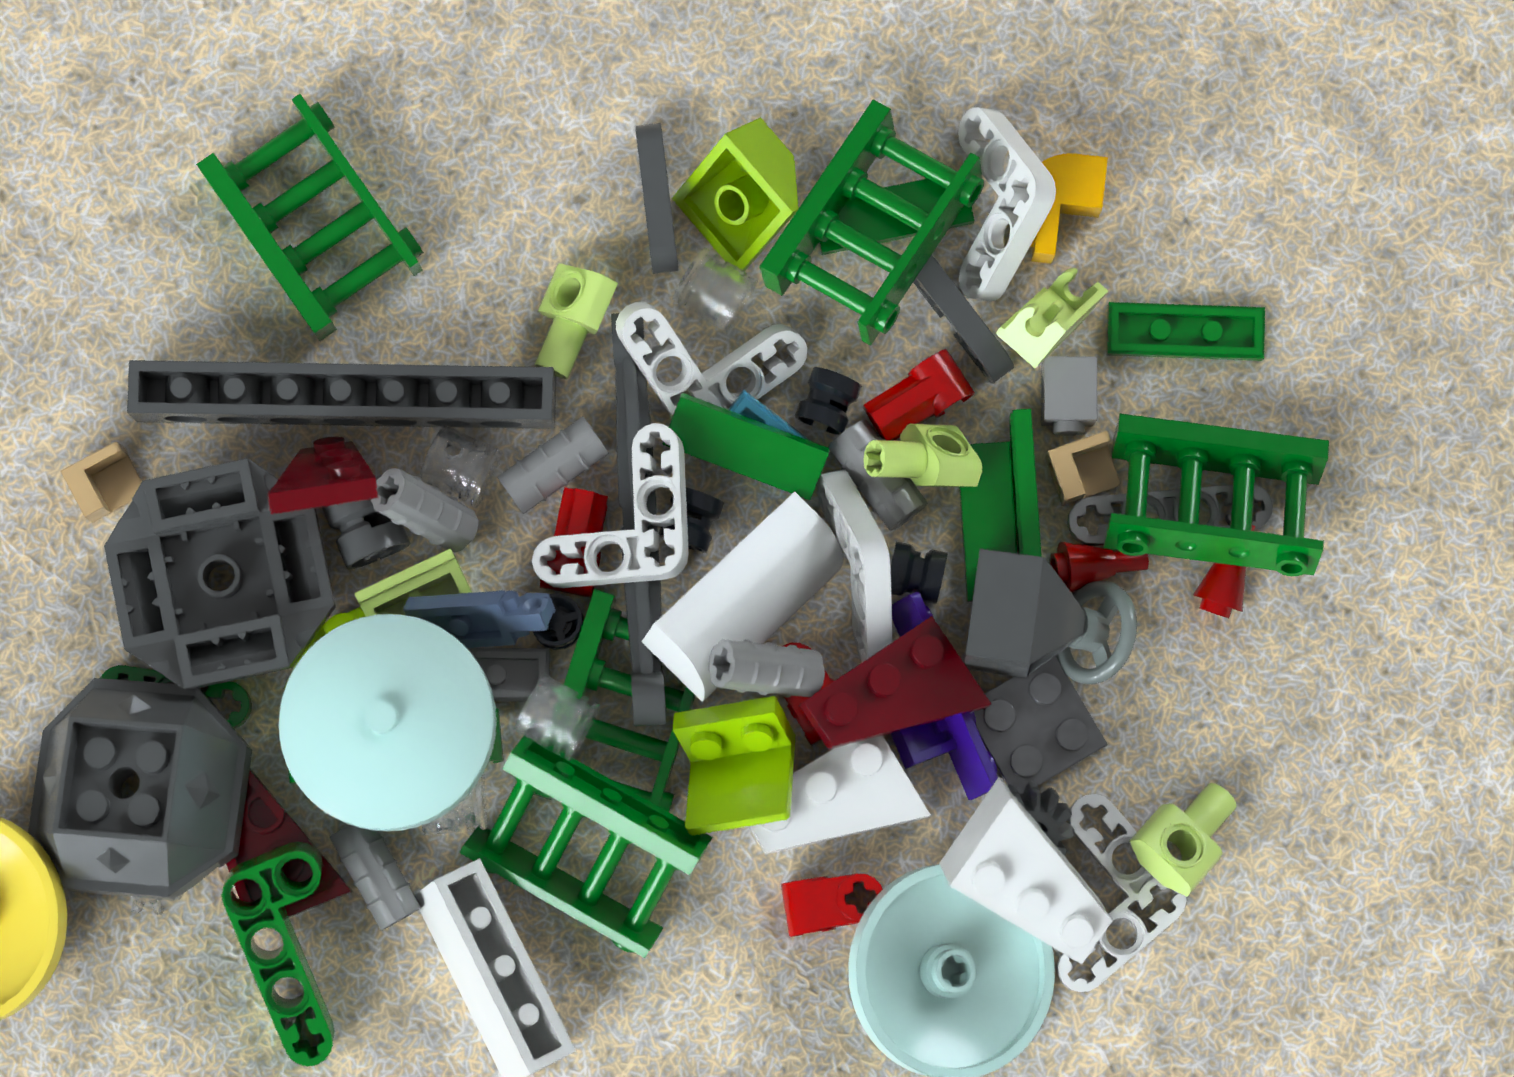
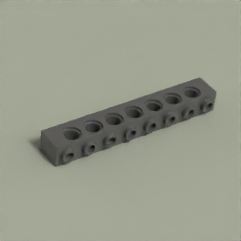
(342, 394)

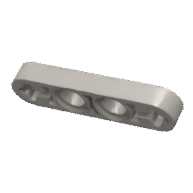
(1166, 505)

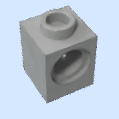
(1069, 394)

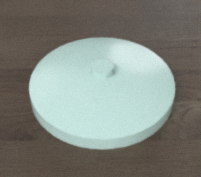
(387, 722)
(946, 979)

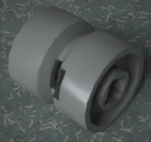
(364, 533)

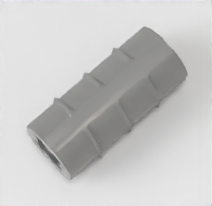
(553, 465)
(891, 498)
(425, 510)
(766, 668)
(375, 874)

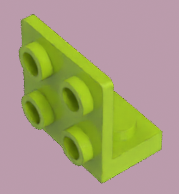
(737, 764)

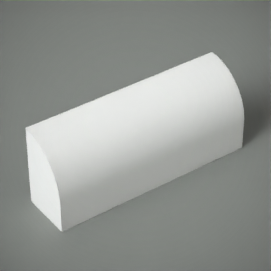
(747, 592)
(493, 971)

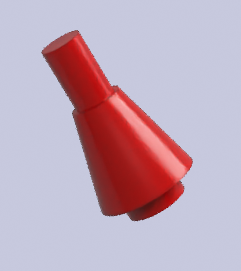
(1084, 564)
(1222, 589)

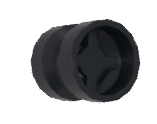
(828, 400)
(702, 507)
(912, 571)
(565, 613)

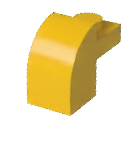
(1078, 192)

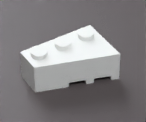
(844, 795)
(1023, 877)

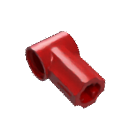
(924, 394)
(579, 513)

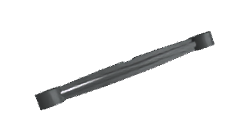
(642, 597)

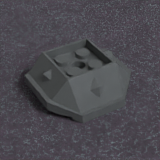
(163, 564)
(187, 800)

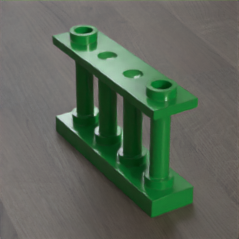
(847, 179)
(290, 262)
(1223, 450)
(590, 673)
(611, 805)

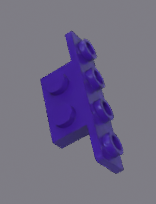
(950, 735)

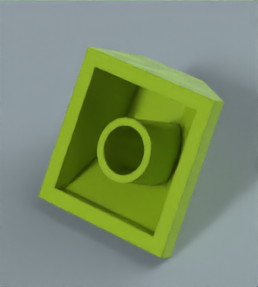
(742, 192)

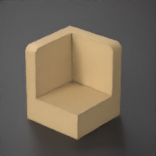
(1082, 468)
(102, 481)

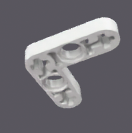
(1023, 201)
(710, 384)
(636, 543)
(868, 560)
(1134, 886)

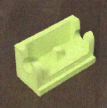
(1049, 318)
(430, 577)

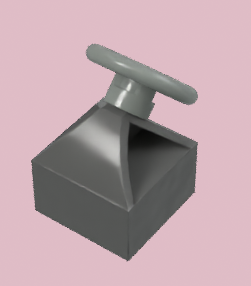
(1029, 616)

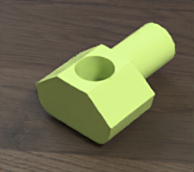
(577, 306)
(926, 454)
(1190, 833)

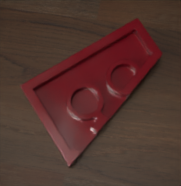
(323, 476)
(897, 688)
(269, 827)

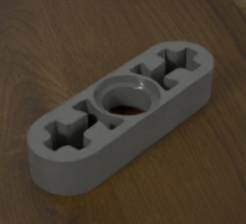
(656, 198)
(970, 328)

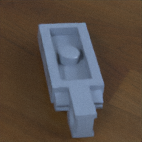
(484, 617)

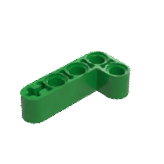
(289, 957)

